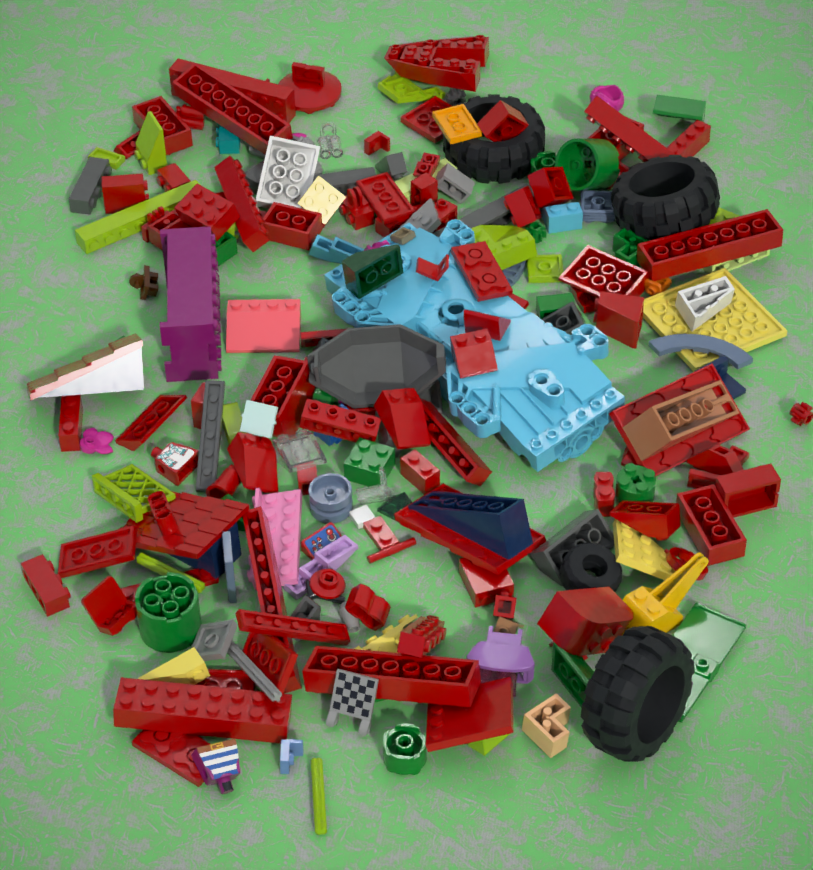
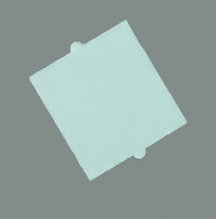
(259, 419)

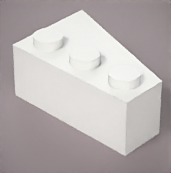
(704, 301)

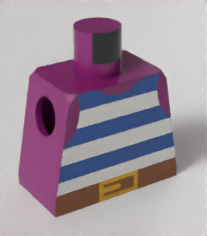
(218, 764)

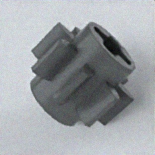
(455, 97)

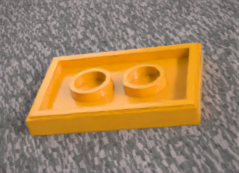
(457, 124)

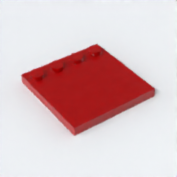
(486, 718)

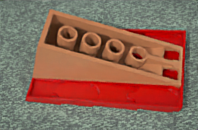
(679, 420)

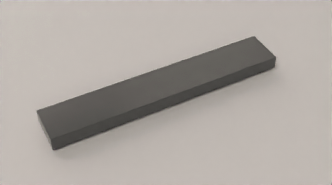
(210, 434)

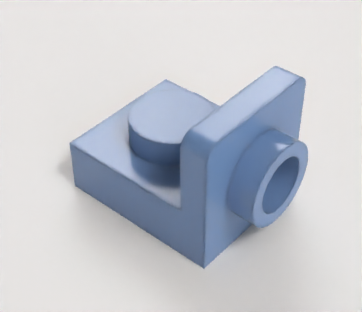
(289, 749)

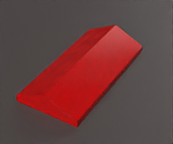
(149, 421)

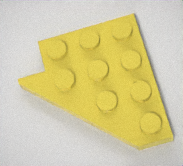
(640, 551)

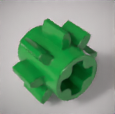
(537, 230)

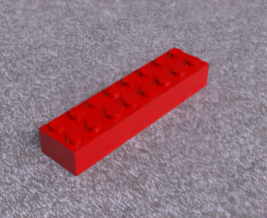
(271, 96)
(230, 107)
(709, 245)
(399, 675)
(201, 710)

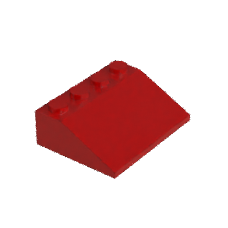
(600, 271)

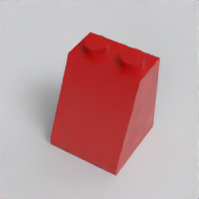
(619, 317)

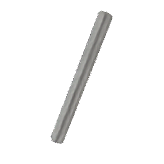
(254, 672)

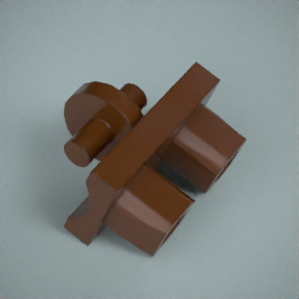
(146, 283)

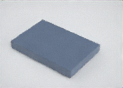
(229, 567)

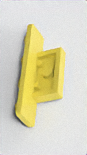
(390, 639)

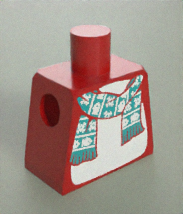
(175, 461)

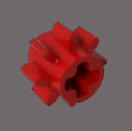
(801, 413)

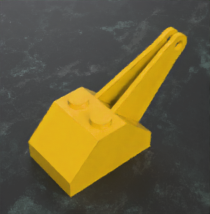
(659, 605)

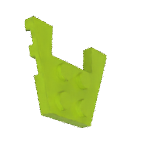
(404, 91)

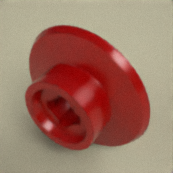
(324, 588)

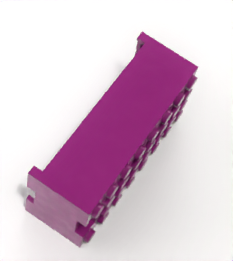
(191, 304)

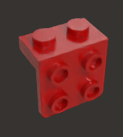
(109, 607)

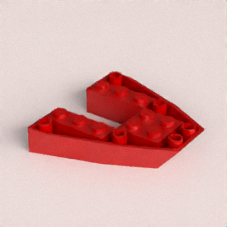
(442, 62)

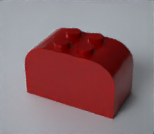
(287, 388)
(585, 619)

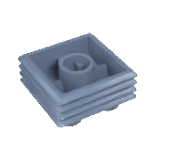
(597, 206)

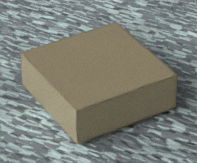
(402, 236)

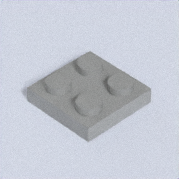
(214, 639)

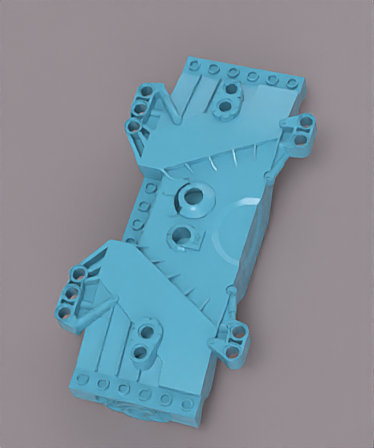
(546, 389)

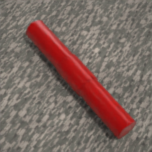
(391, 550)

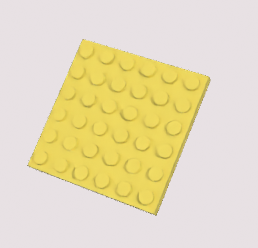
(740, 323)

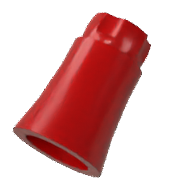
(225, 483)

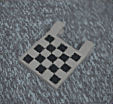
(353, 696)

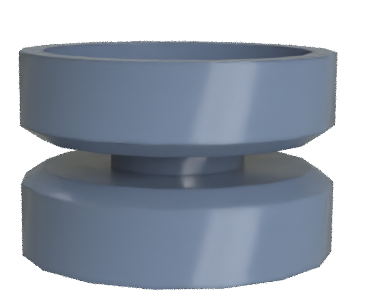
(330, 498)

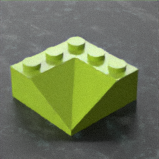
(507, 243)

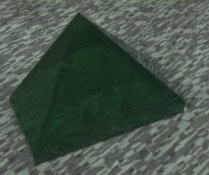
(394, 504)

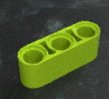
(231, 420)

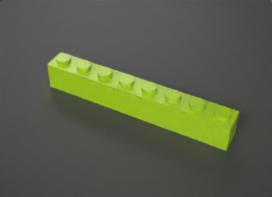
(127, 221)

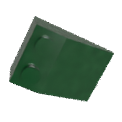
(371, 269)

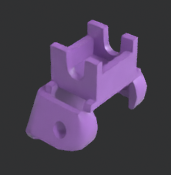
(504, 654)

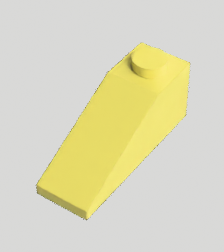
(185, 669)

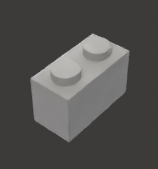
(454, 183)

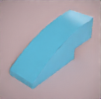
(333, 251)

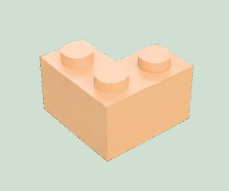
(546, 725)

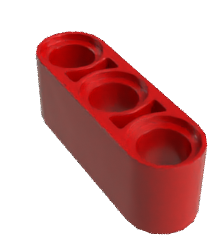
(162, 513)

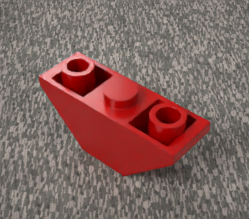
(716, 460)

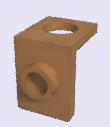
(506, 625)

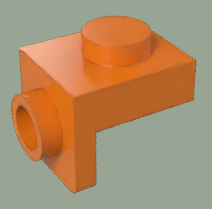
(657, 287)

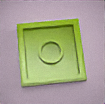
(544, 268)

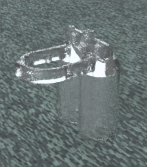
(329, 144)
(375, 493)

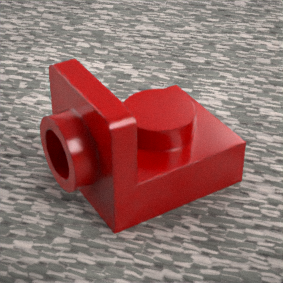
(375, 142)

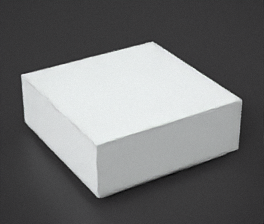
(361, 515)

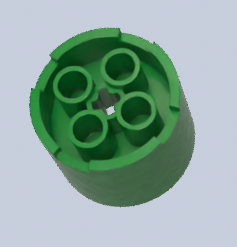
(588, 163)
(168, 612)

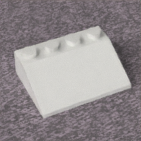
(286, 172)

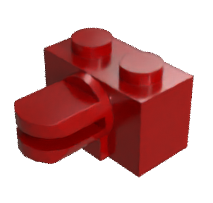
(356, 209)

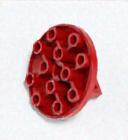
(312, 87)

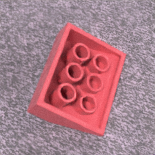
(263, 326)

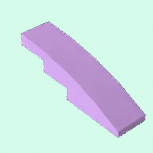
(329, 557)

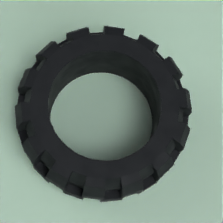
(502, 159)
(665, 196)
(637, 693)

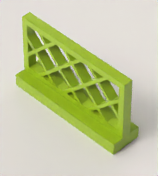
(122, 498)

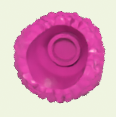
(610, 94)

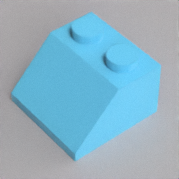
(562, 217)

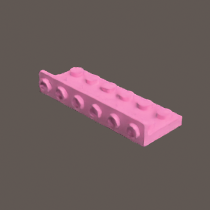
(284, 520)

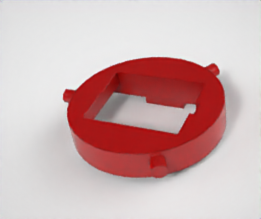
(684, 556)

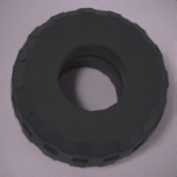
(591, 558)

